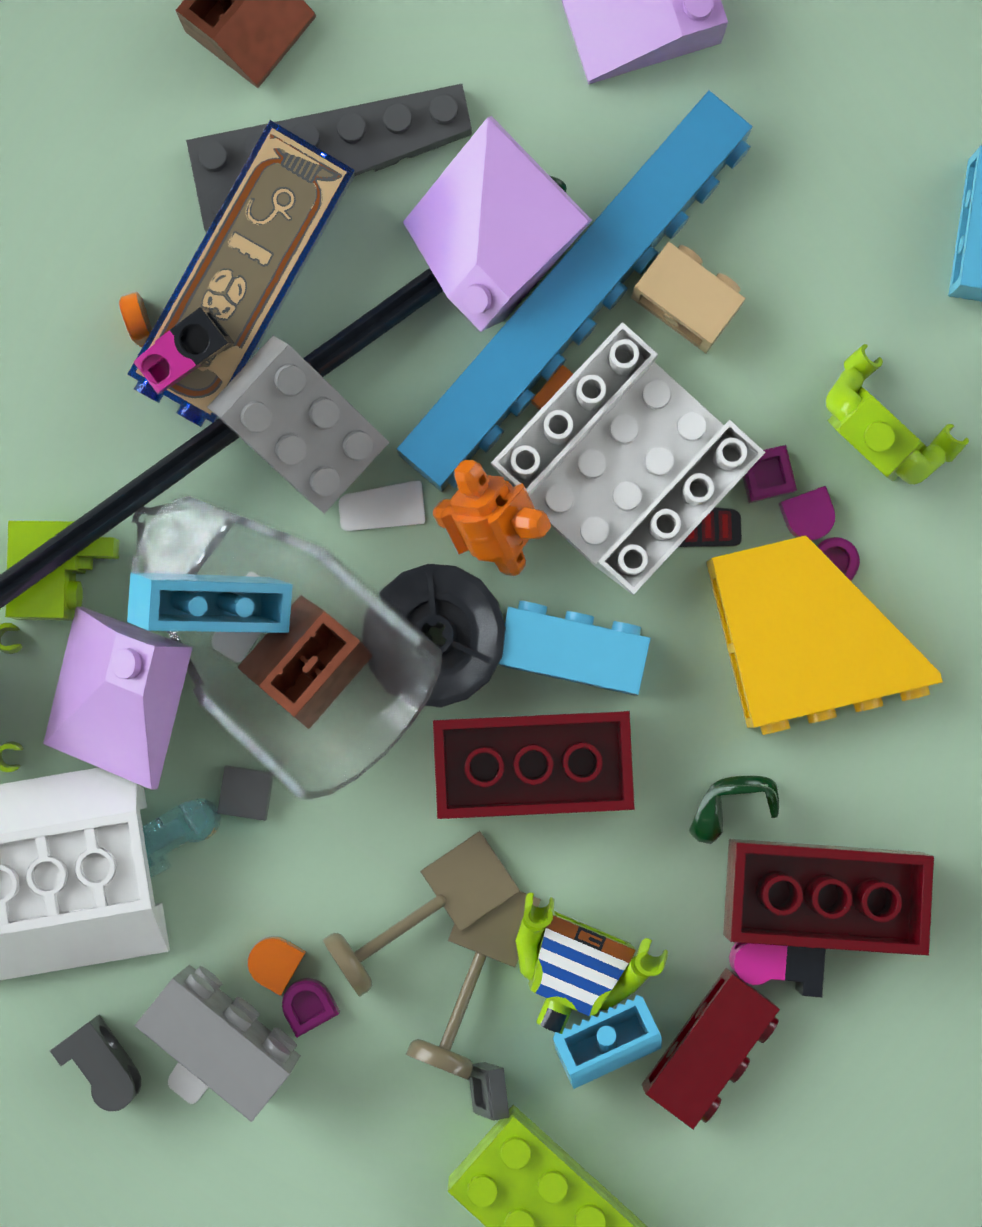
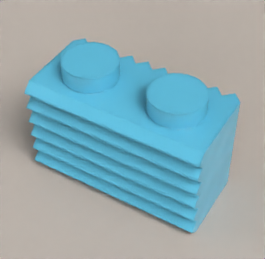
(607, 1041)

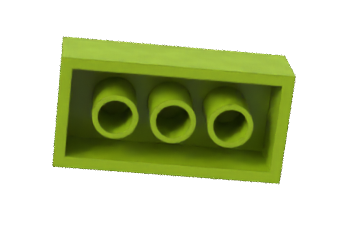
(530, 1181)

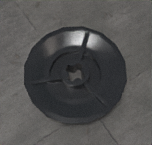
(472, 619)

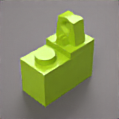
(59, 592)

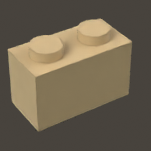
(688, 295)

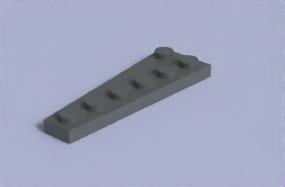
(358, 135)

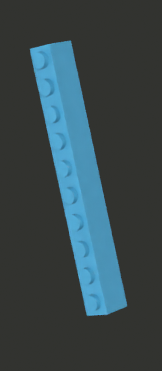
(576, 290)

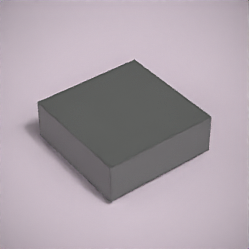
(245, 792)
(489, 1091)

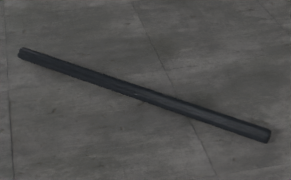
(204, 446)

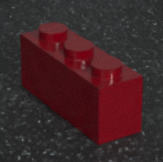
(711, 1049)

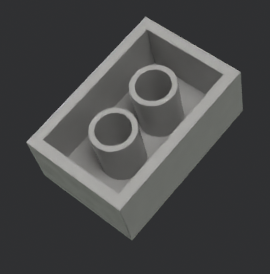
(298, 423)
(220, 1040)

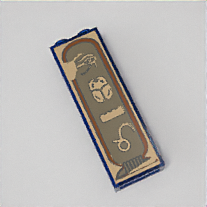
(251, 259)

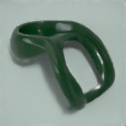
(708, 821)

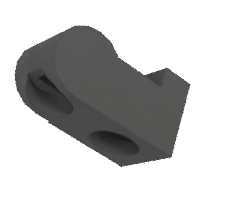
(103, 1063)

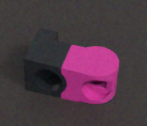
(183, 349)
(763, 962)

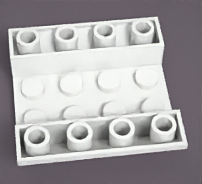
(626, 460)
(74, 874)

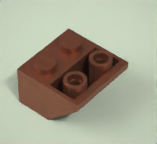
(246, 33)
(308, 664)

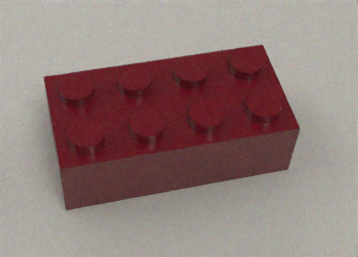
(533, 765)
(828, 897)

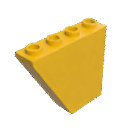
(808, 637)

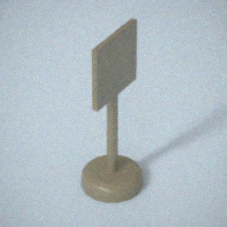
(465, 882)
(488, 937)

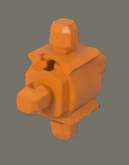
(490, 518)

